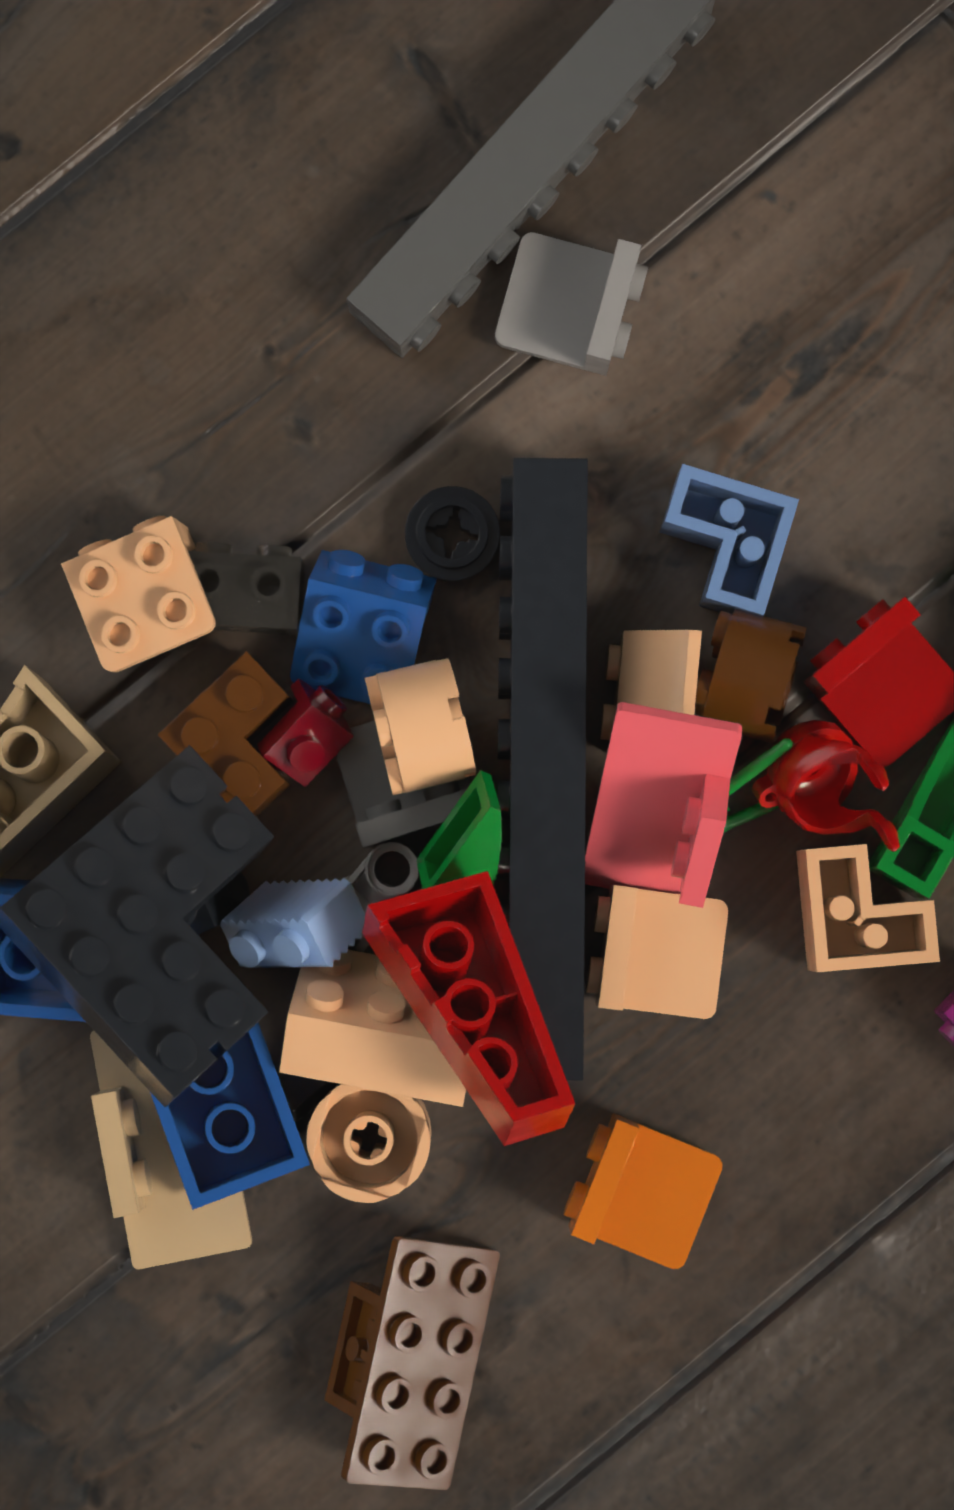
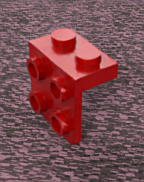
(885, 682)

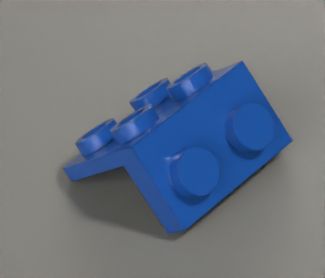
(359, 622)

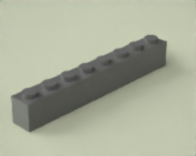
(522, 166)

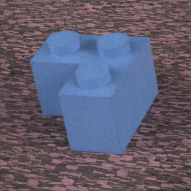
(743, 526)

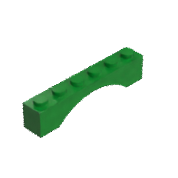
(923, 828)

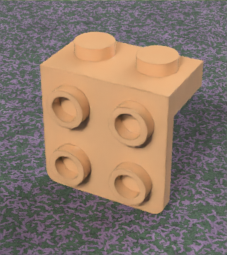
(140, 593)
(657, 953)

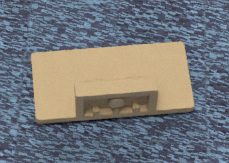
(146, 1180)

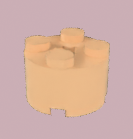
(421, 726)
(361, 1173)

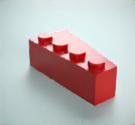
(473, 996)

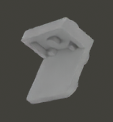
(570, 301)

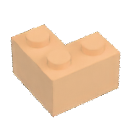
(844, 925)

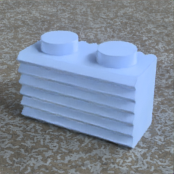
(295, 924)

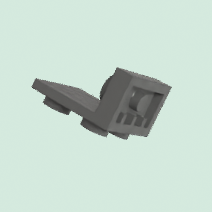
(378, 812)

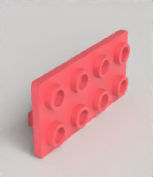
(662, 802)

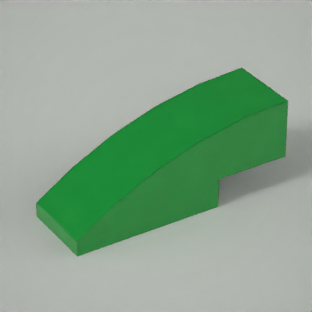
(467, 838)

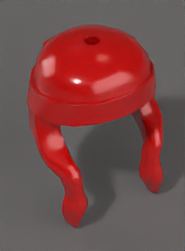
(816, 779)

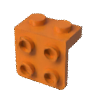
(643, 1192)

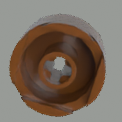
(750, 672)

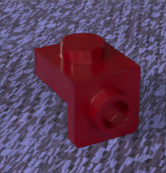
(308, 733)

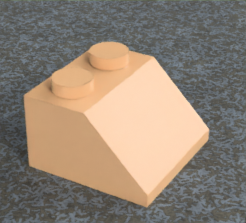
(653, 671)

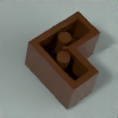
(225, 723)

